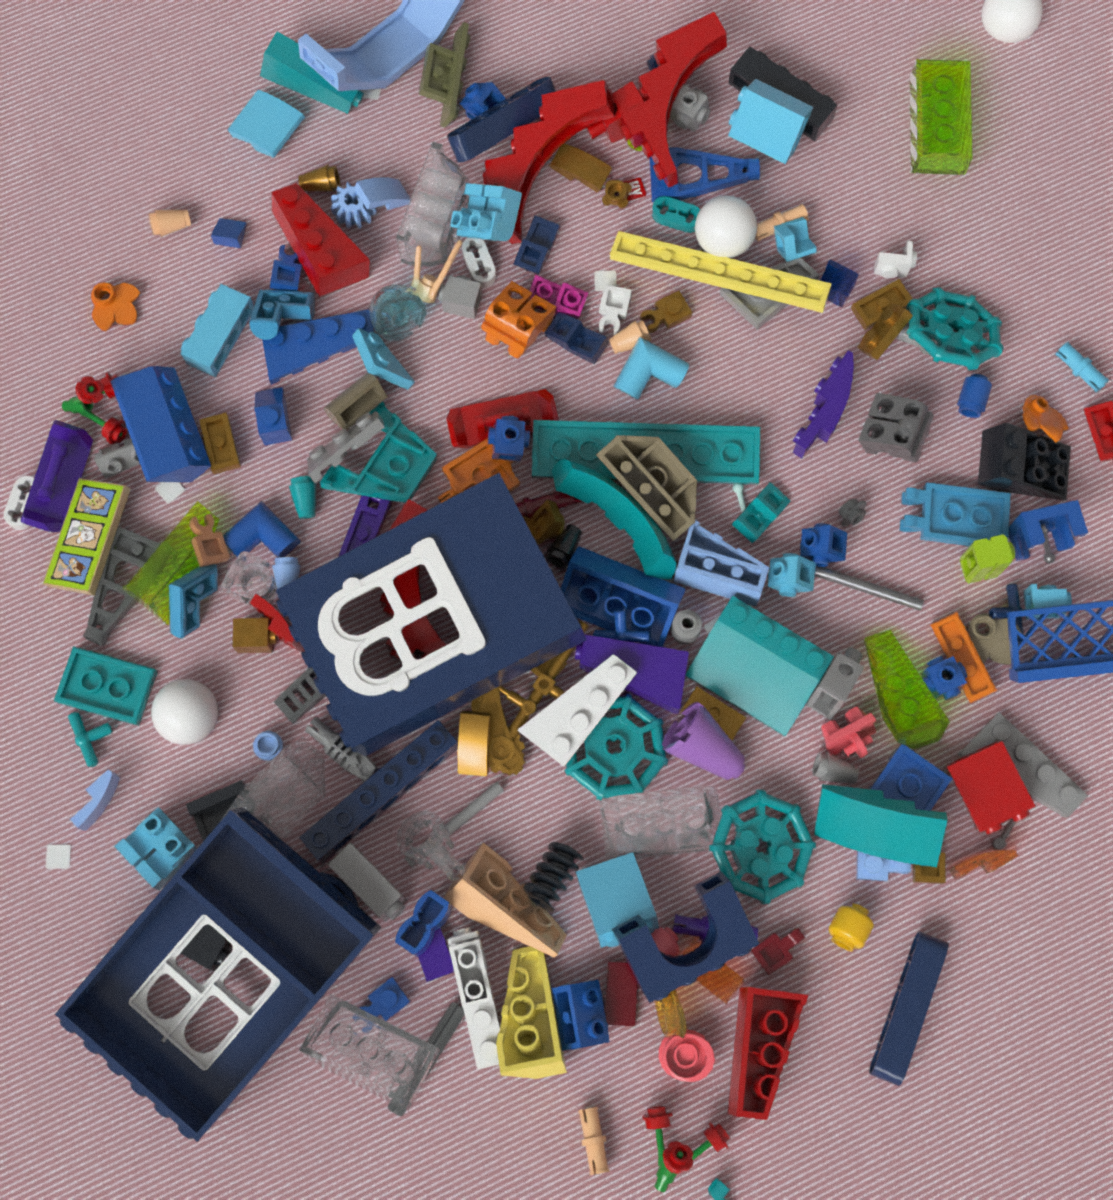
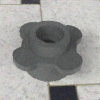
(852, 512)

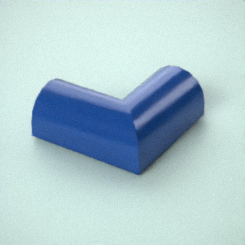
(261, 526)

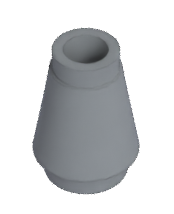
(833, 769)

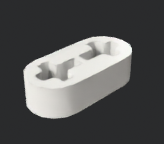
(483, 260)
(17, 502)

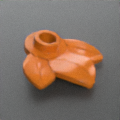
(115, 308)
(1039, 415)

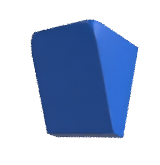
(229, 233)

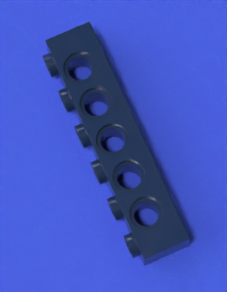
(379, 792)

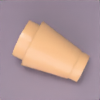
(168, 221)
(627, 337)

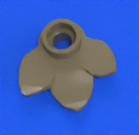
(995, 642)

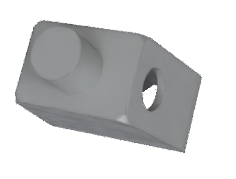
(836, 683)

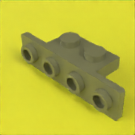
(443, 73)

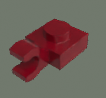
(774, 953)

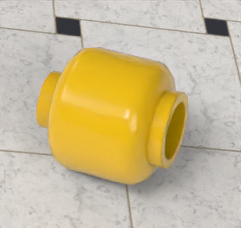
(851, 927)

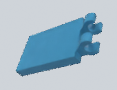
(956, 513)

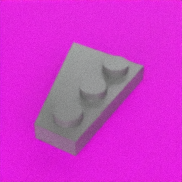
(761, 310)
(335, 451)

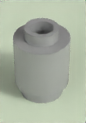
(682, 634)

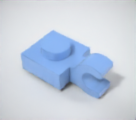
(877, 868)

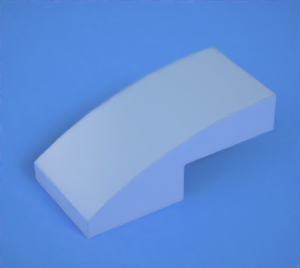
(382, 191)
(102, 793)

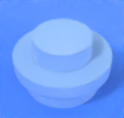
(267, 745)

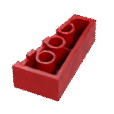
(321, 246)
(761, 1048)

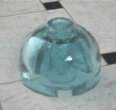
(396, 311)

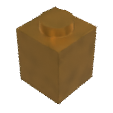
(252, 635)

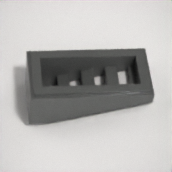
(306, 677)

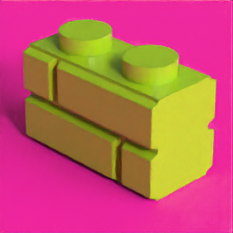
(986, 558)

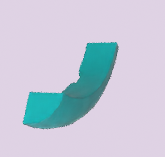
(622, 511)

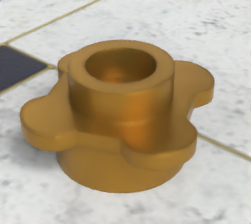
(616, 186)

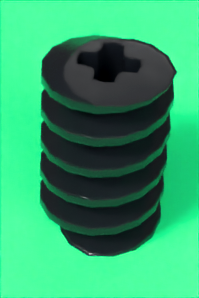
(551, 873)

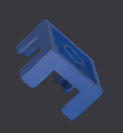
(1027, 531)
(911, 779)

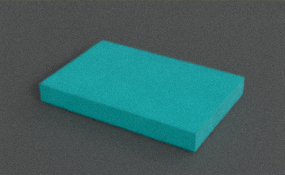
(105, 686)

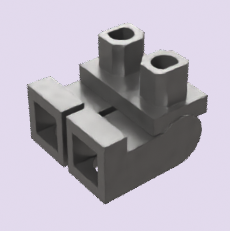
(897, 428)

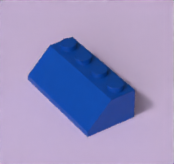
(161, 425)
(600, 585)

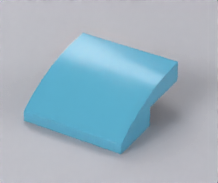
(266, 123)

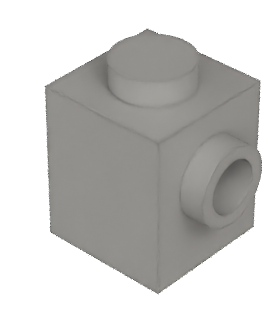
(460, 296)

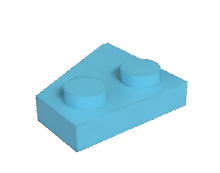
(380, 360)

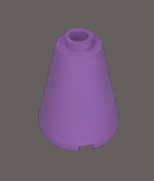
(704, 743)

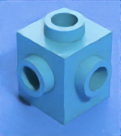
(791, 574)

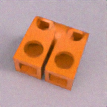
(515, 319)

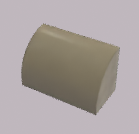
(355, 401)

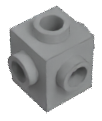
(690, 108)

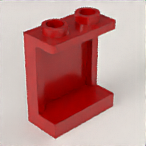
(990, 787)

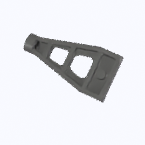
(128, 548)

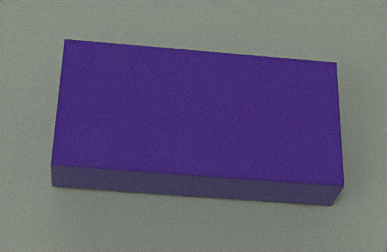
(436, 959)

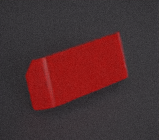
(471, 423)

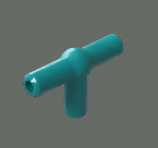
(83, 739)

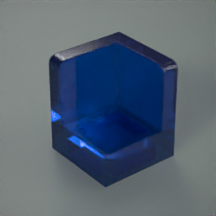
(841, 280)

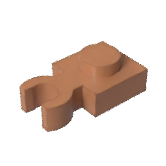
(208, 546)

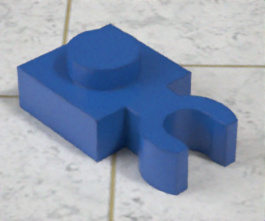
(285, 272)
(387, 1000)

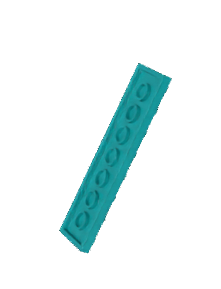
(707, 451)

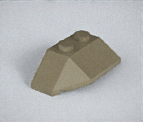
(654, 480)

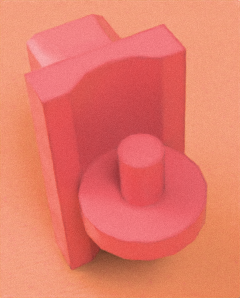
(851, 737)

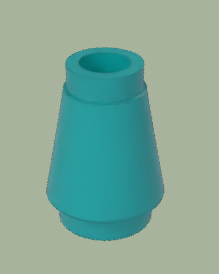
(304, 496)

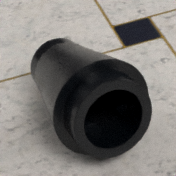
(564, 546)

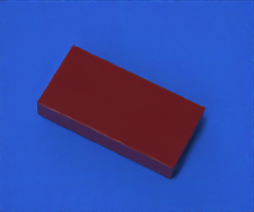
(620, 995)

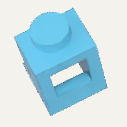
(1045, 597)

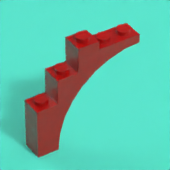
(677, 59)
(562, 117)
(419, 634)

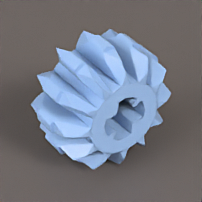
(350, 208)

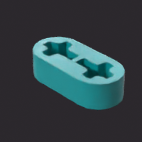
(676, 214)

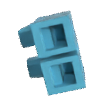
(489, 213)
(157, 849)

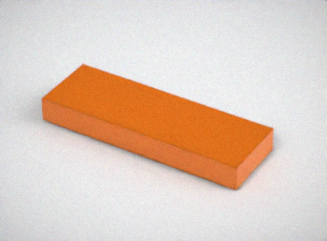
(957, 643)

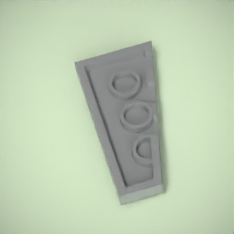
(1039, 774)

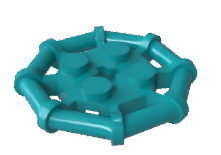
(940, 322)
(628, 759)
(779, 847)

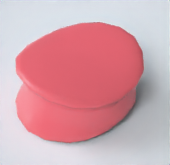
(687, 1057)

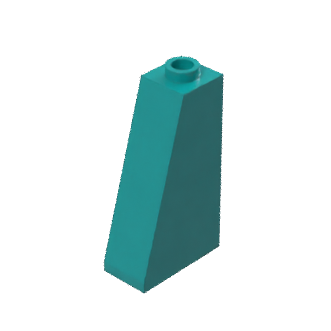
(285, 67)

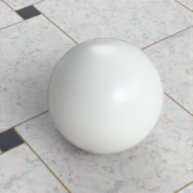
(1011, 19)
(726, 226)
(184, 711)

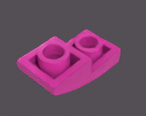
(565, 297)

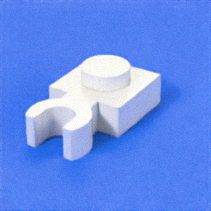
(614, 305)

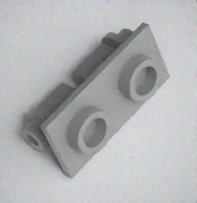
(116, 458)

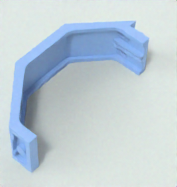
(386, 49)

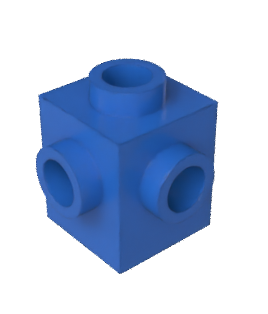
(480, 98)
(507, 448)
(823, 544)
(937, 684)

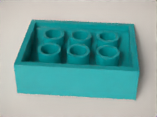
(759, 666)

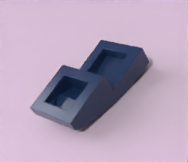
(537, 245)
(575, 338)

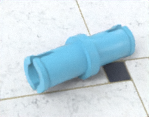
(1082, 367)

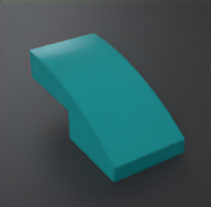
(761, 512)

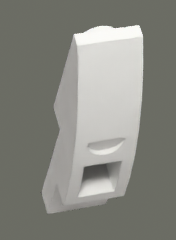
(477, 1001)

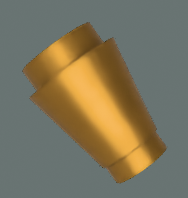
(321, 179)

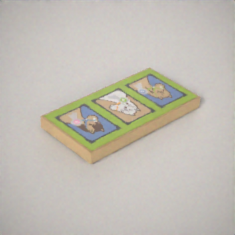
(86, 536)

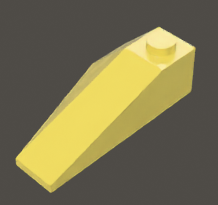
(529, 1027)

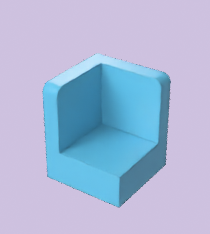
(793, 239)

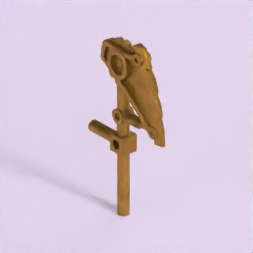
(505, 742)

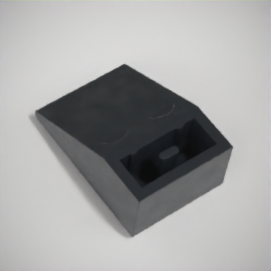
(1023, 463)

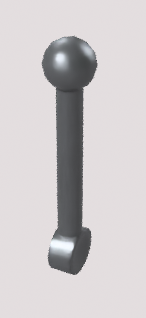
(1048, 557)
(999, 843)

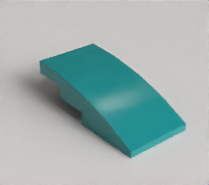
(880, 825)

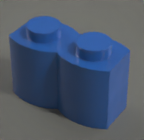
(428, 916)

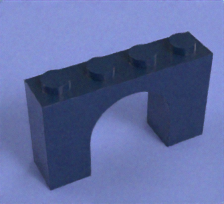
(726, 938)

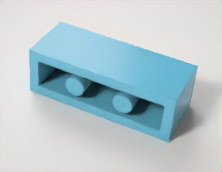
(217, 330)

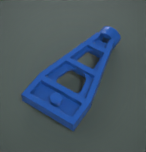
(704, 185)

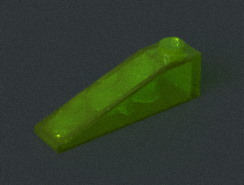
(166, 564)
(902, 694)

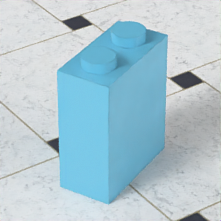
(769, 120)
(614, 895)

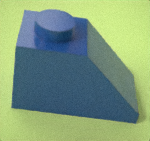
(272, 416)

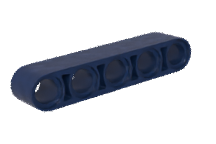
(499, 120)
(908, 1008)

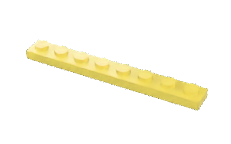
(720, 271)

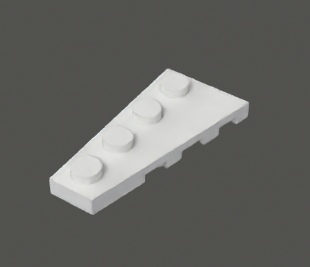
(573, 715)

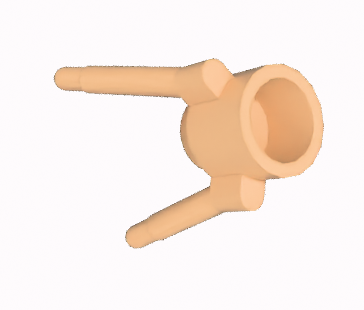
(429, 285)

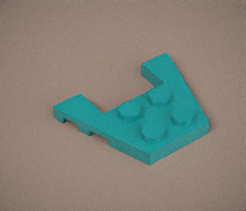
(394, 468)

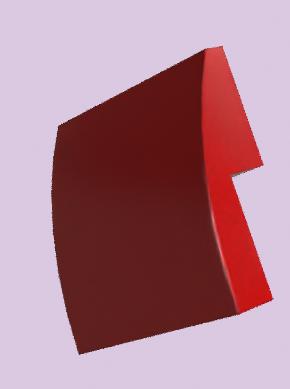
(1101, 427)
(279, 624)

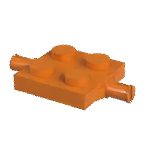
(476, 467)

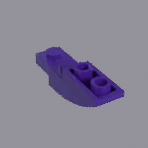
(830, 402)

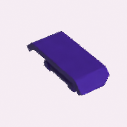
(57, 476)

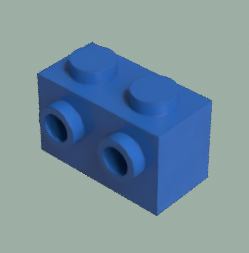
(580, 1015)

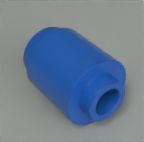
(974, 395)

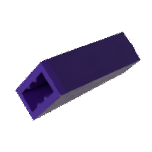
(658, 669)

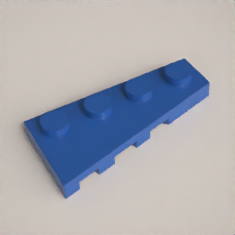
(312, 342)

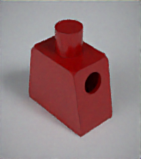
(623, 100)

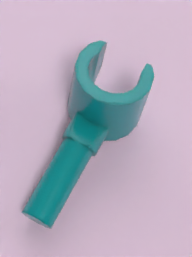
(718, 1190)

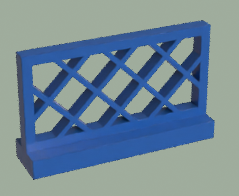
(1063, 666)

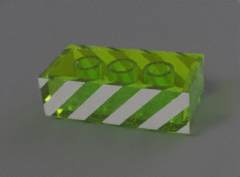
(940, 117)

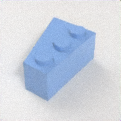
(719, 568)

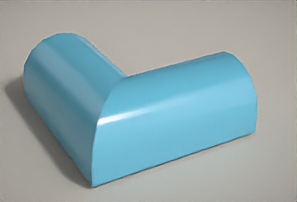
(648, 361)

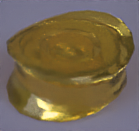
(671, 1015)

